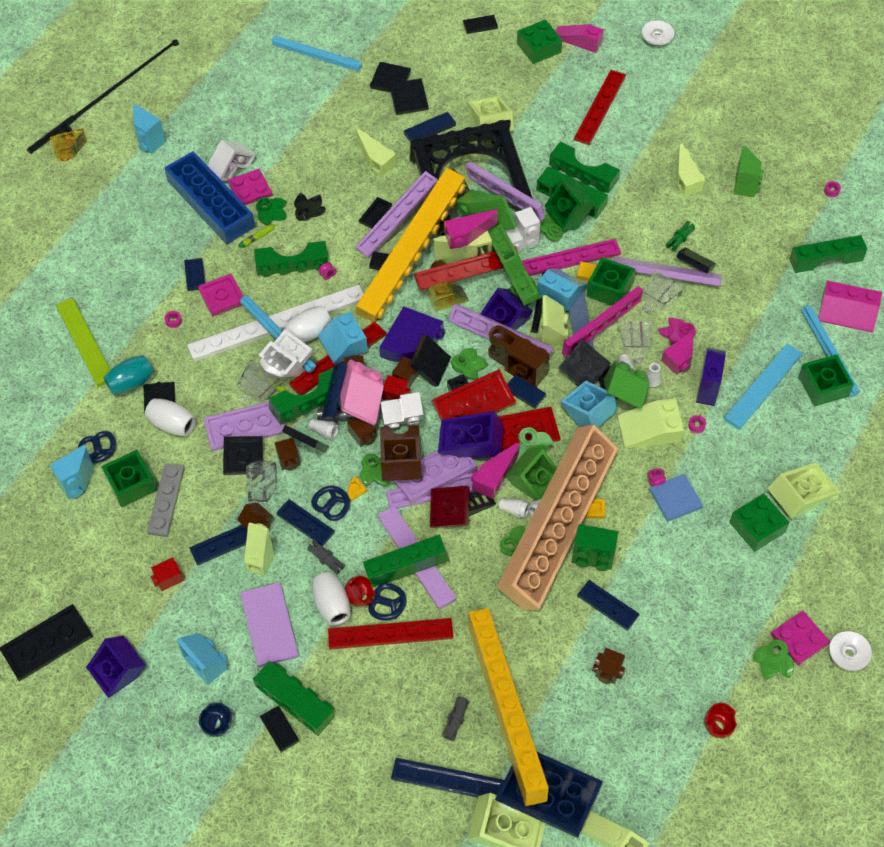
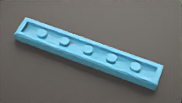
(763, 387)

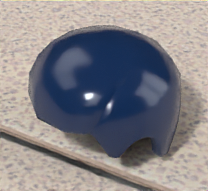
(209, 717)

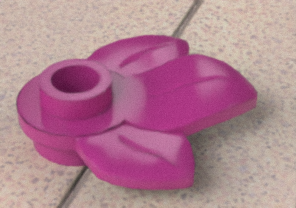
(677, 329)

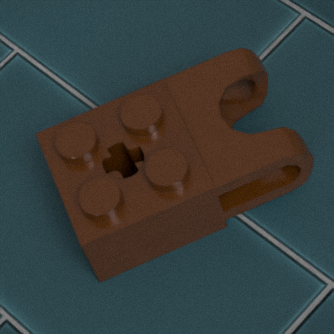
(519, 355)
(400, 454)

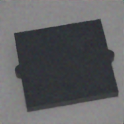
(159, 391)

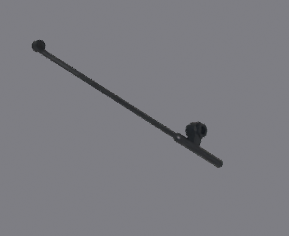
(64, 126)

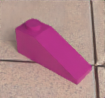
(582, 36)
(466, 229)
(493, 472)

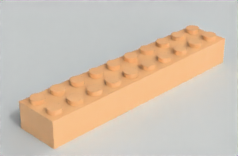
(557, 518)

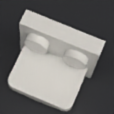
(285, 356)

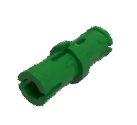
(680, 236)

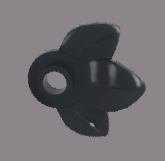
(311, 207)

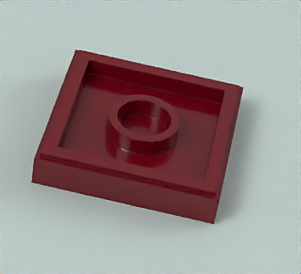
(449, 507)

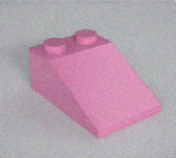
(361, 392)

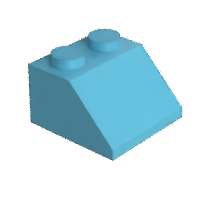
(148, 130)
(560, 287)
(343, 338)
(589, 405)
(73, 472)
(202, 656)

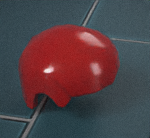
(357, 588)
(724, 714)

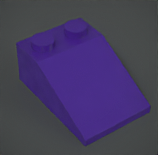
(471, 435)

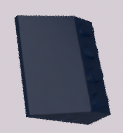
(569, 796)

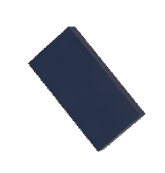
(194, 273)
(526, 392)

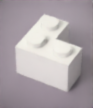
(229, 157)
(527, 230)
(402, 411)

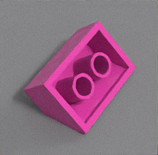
(849, 306)

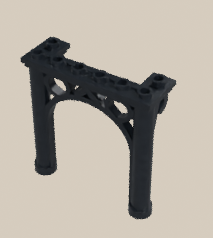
(499, 133)

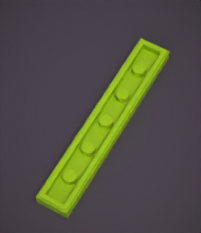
(83, 340)

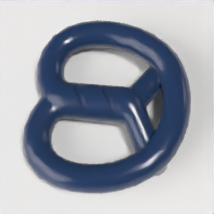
(97, 446)
(331, 502)
(395, 612)

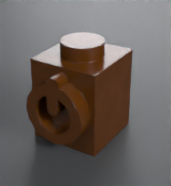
(609, 666)

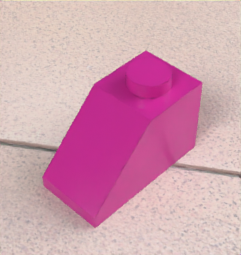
(679, 355)

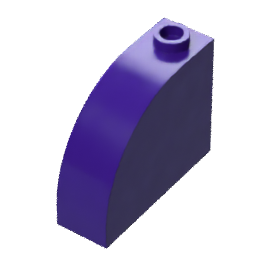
(407, 333)
(711, 376)

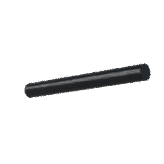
(537, 315)

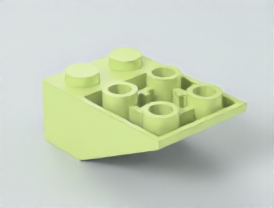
(478, 247)

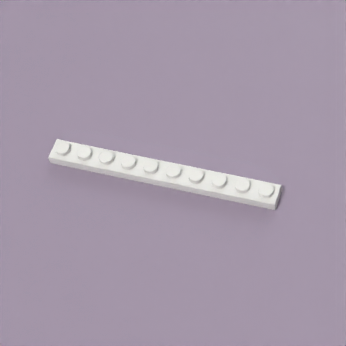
(254, 330)

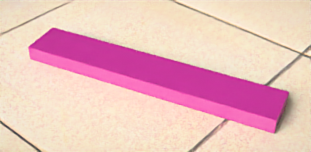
(572, 257)
(603, 320)

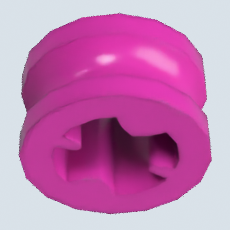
(832, 184)
(327, 271)
(173, 324)
(702, 422)
(656, 477)

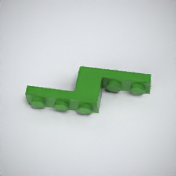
(513, 265)

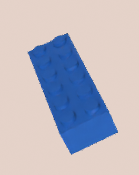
(210, 197)

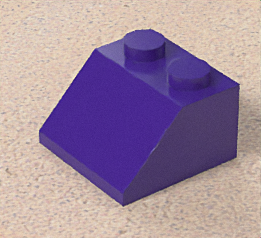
(506, 309)
(115, 665)

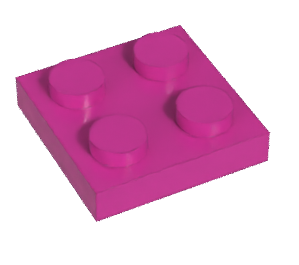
(250, 186)
(221, 294)
(801, 637)

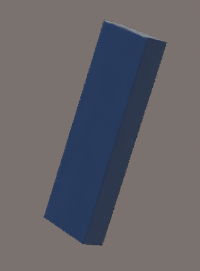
(430, 127)
(334, 391)
(305, 522)
(219, 545)
(608, 605)

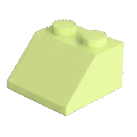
(553, 322)

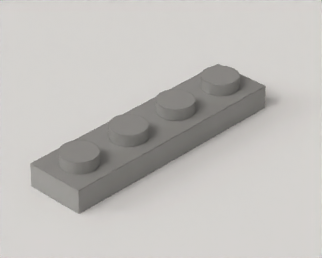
(166, 500)

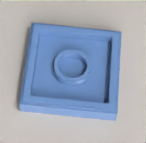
(676, 498)

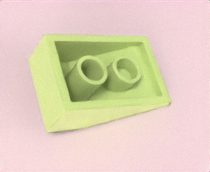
(490, 111)
(652, 424)
(802, 489)
(503, 826)

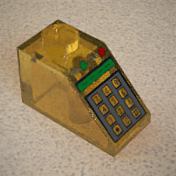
(68, 144)
(446, 295)

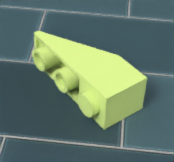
(377, 155)
(688, 176)
(258, 549)
(611, 834)

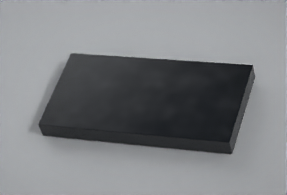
(46, 642)

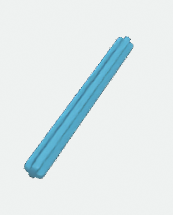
(316, 53)
(269, 325)
(824, 339)

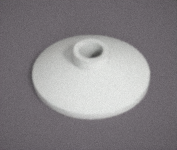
(658, 32)
(856, 645)

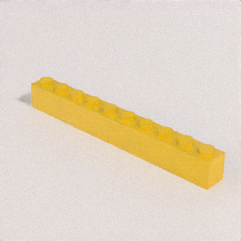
(410, 246)
(507, 708)

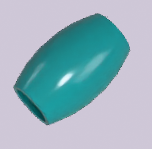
(128, 375)

